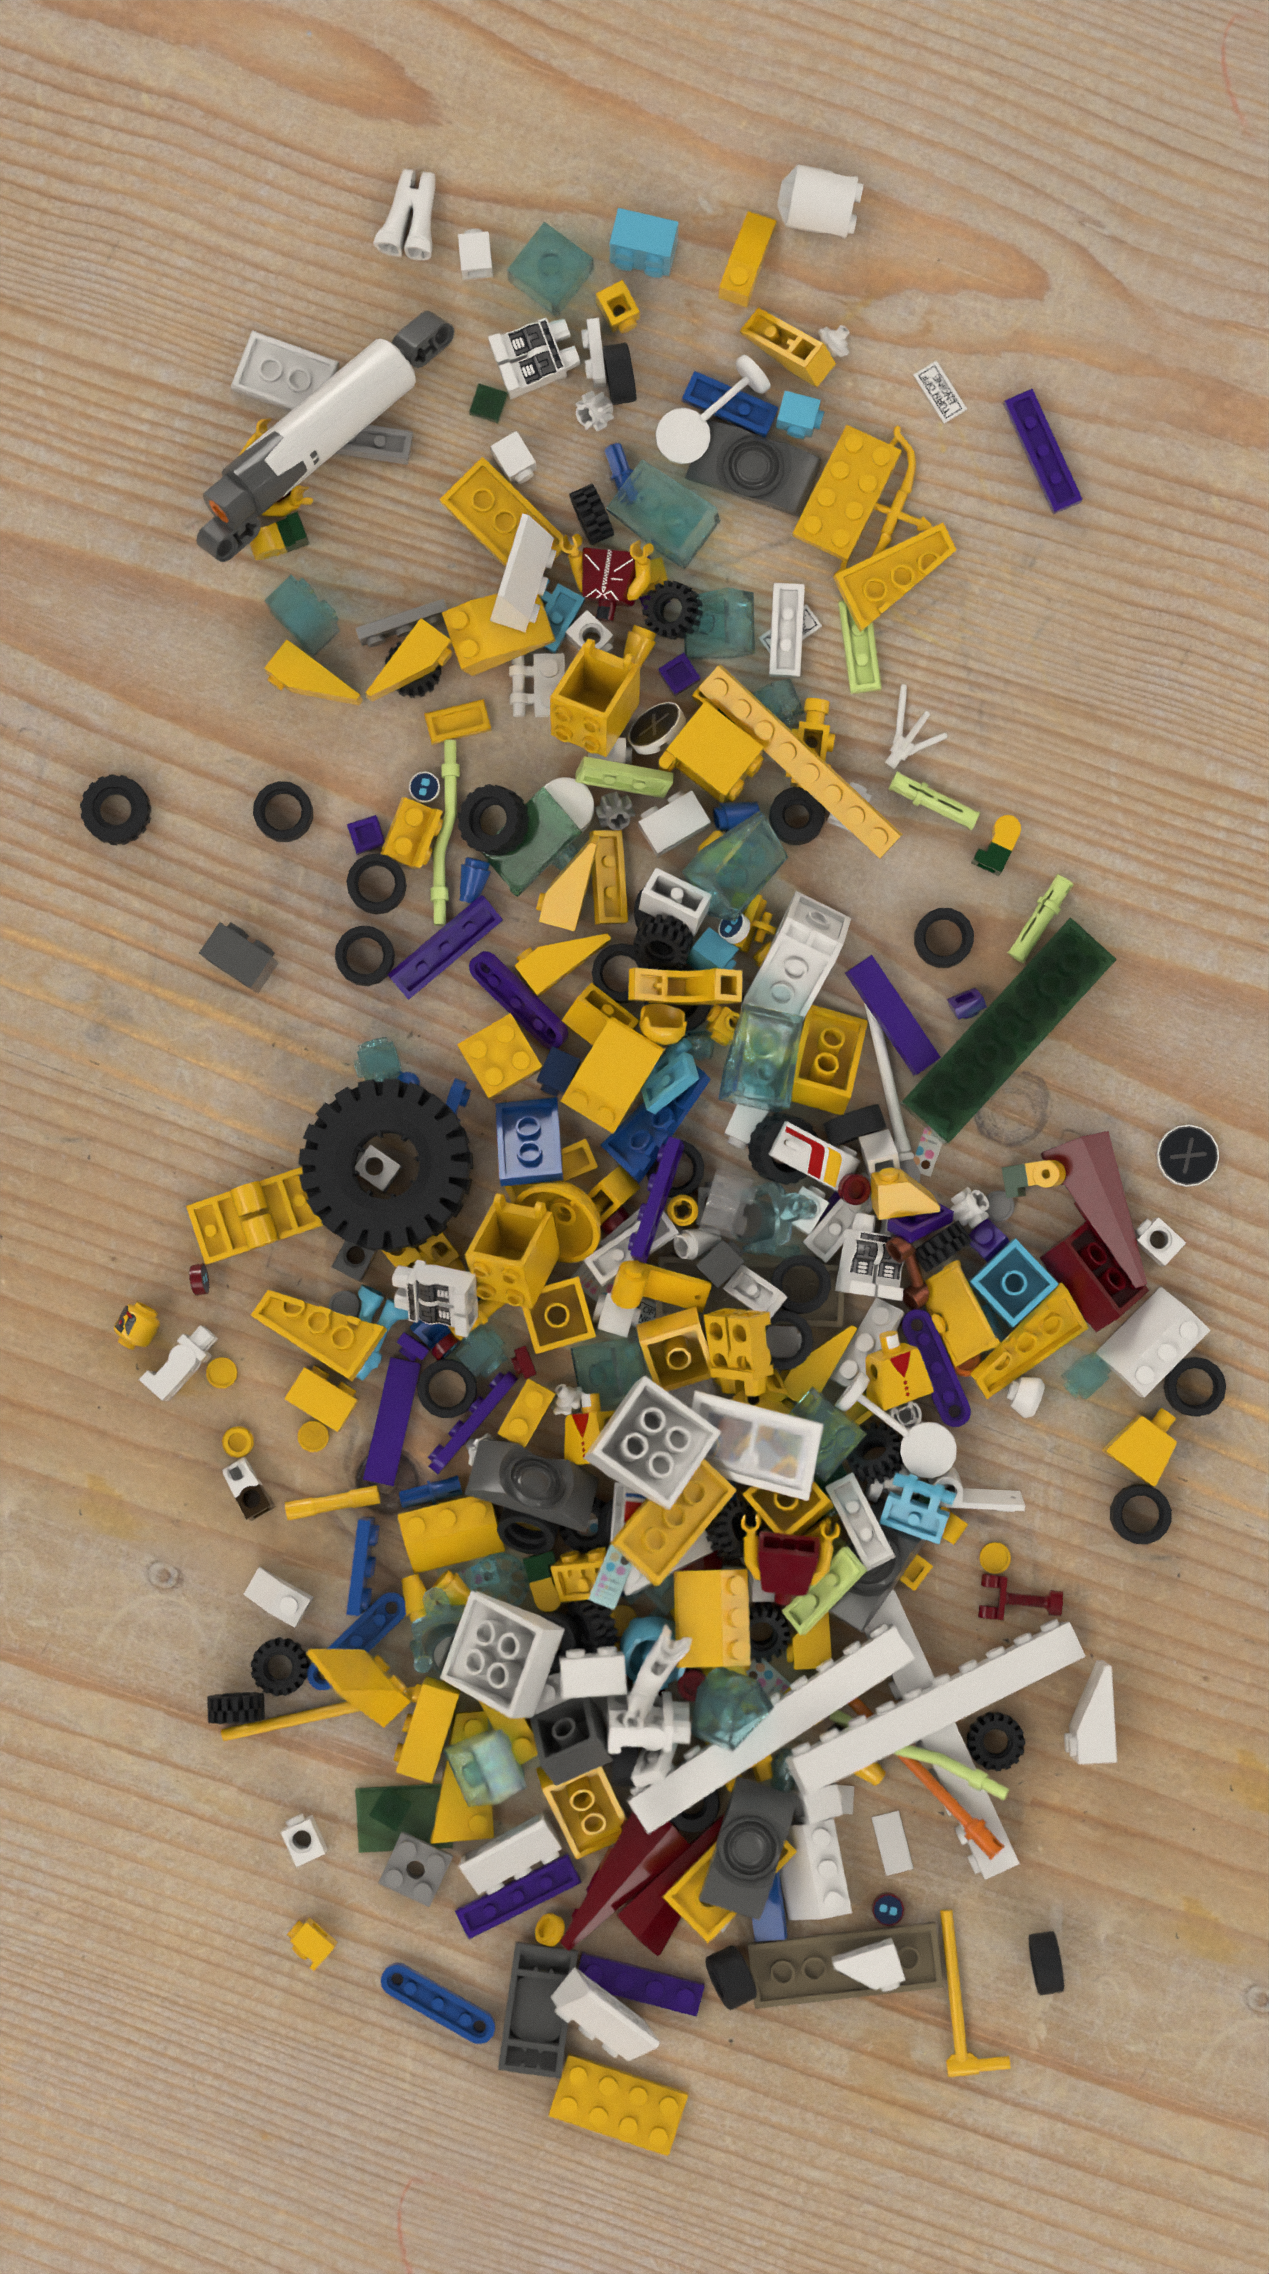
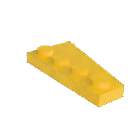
(887, 576)
(326, 1335)
(1032, 1341)
(453, 1816)

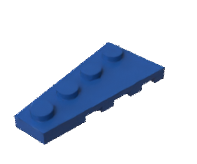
(642, 1133)

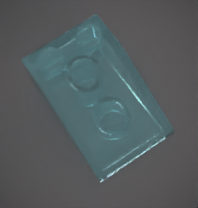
(664, 513)
(737, 866)
(762, 1059)

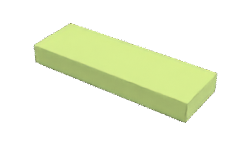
(859, 654)
(624, 777)
(842, 1575)

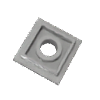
(416, 1887)

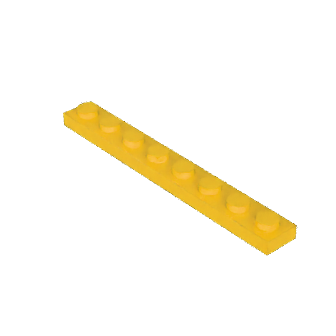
(800, 761)

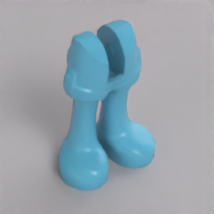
(370, 1301)

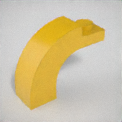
(685, 987)

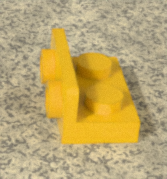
(412, 833)
(577, 1573)

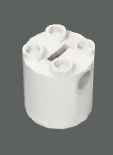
(819, 201)

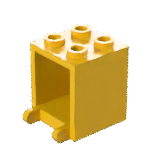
(595, 699)
(714, 754)
(513, 1252)

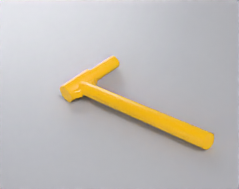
(962, 2062)

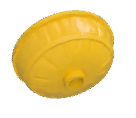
(574, 1217)

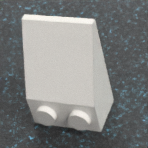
(1093, 1723)

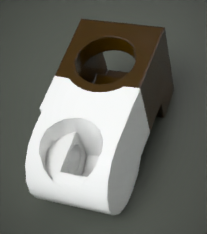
(247, 1489)

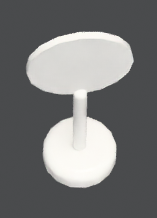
(685, 434)
(925, 1448)

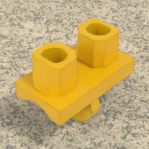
(754, 913)

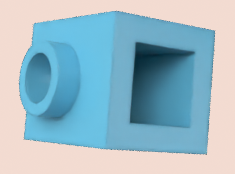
(799, 415)
(712, 952)

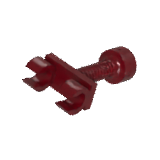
(1052, 1602)

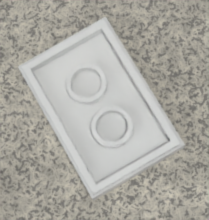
(280, 371)

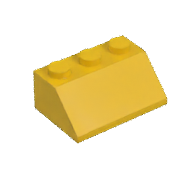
(450, 1533)
(715, 1615)

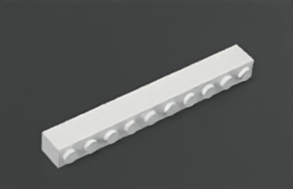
(934, 1707)
(793, 1714)
(948, 1742)

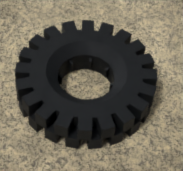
(339, 1137)

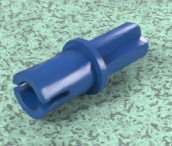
(618, 464)
(430, 1492)

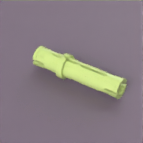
(934, 800)
(1044, 912)

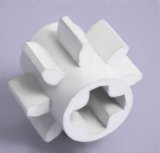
(594, 410)
(970, 1207)

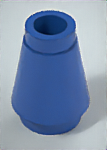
(731, 814)
(473, 879)

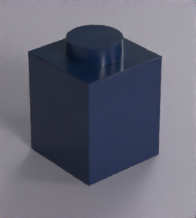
(557, 1072)

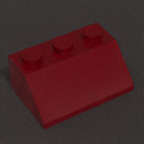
(1091, 1277)

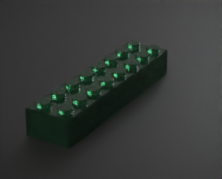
(1008, 1031)

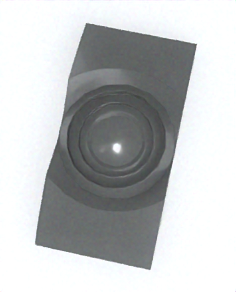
(756, 469)
(532, 1484)
(870, 1591)
(748, 1848)
(532, 2029)

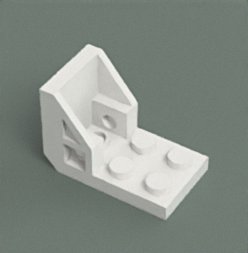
(799, 957)

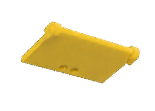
(966, 1324)

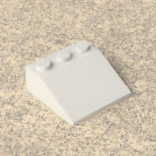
(652, 1443)
(502, 1655)

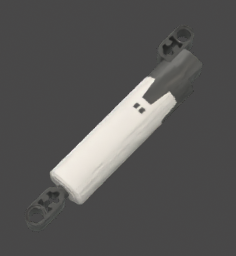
(316, 432)

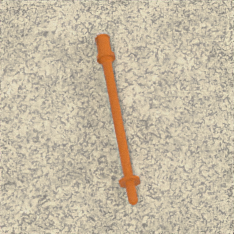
(973, 1827)

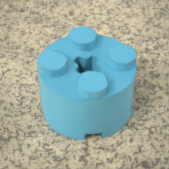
(639, 1640)

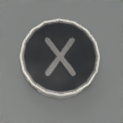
(656, 727)
(1187, 1155)

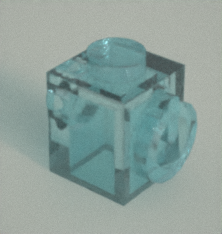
(781, 700)
(377, 1060)
(482, 1352)
(1085, 1376)

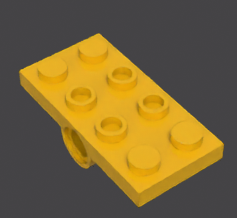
(252, 1216)

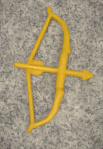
(895, 511)

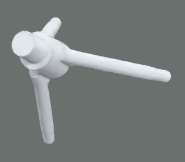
(903, 746)

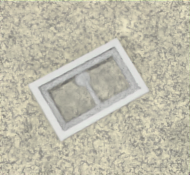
(761, 1445)

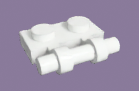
(547, 673)

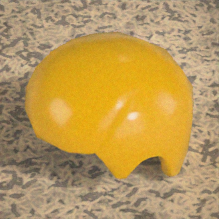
(662, 1023)

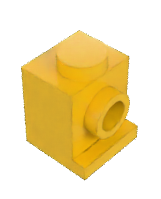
(617, 297)
(311, 1942)

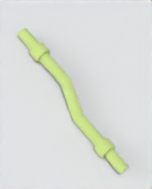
(439, 892)
(977, 1779)

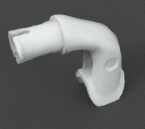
(652, 1675)

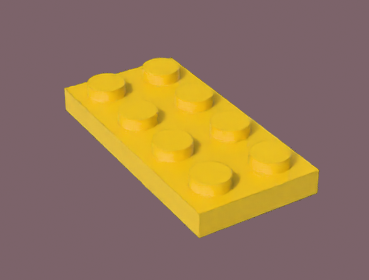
(846, 493)
(493, 509)
(660, 1537)
(705, 1918)
(618, 2104)

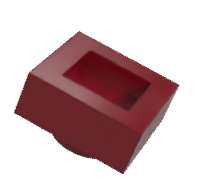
(523, 1363)

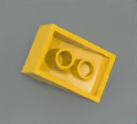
(486, 644)
(828, 1059)
(612, 1075)
(362, 1682)
(585, 1810)

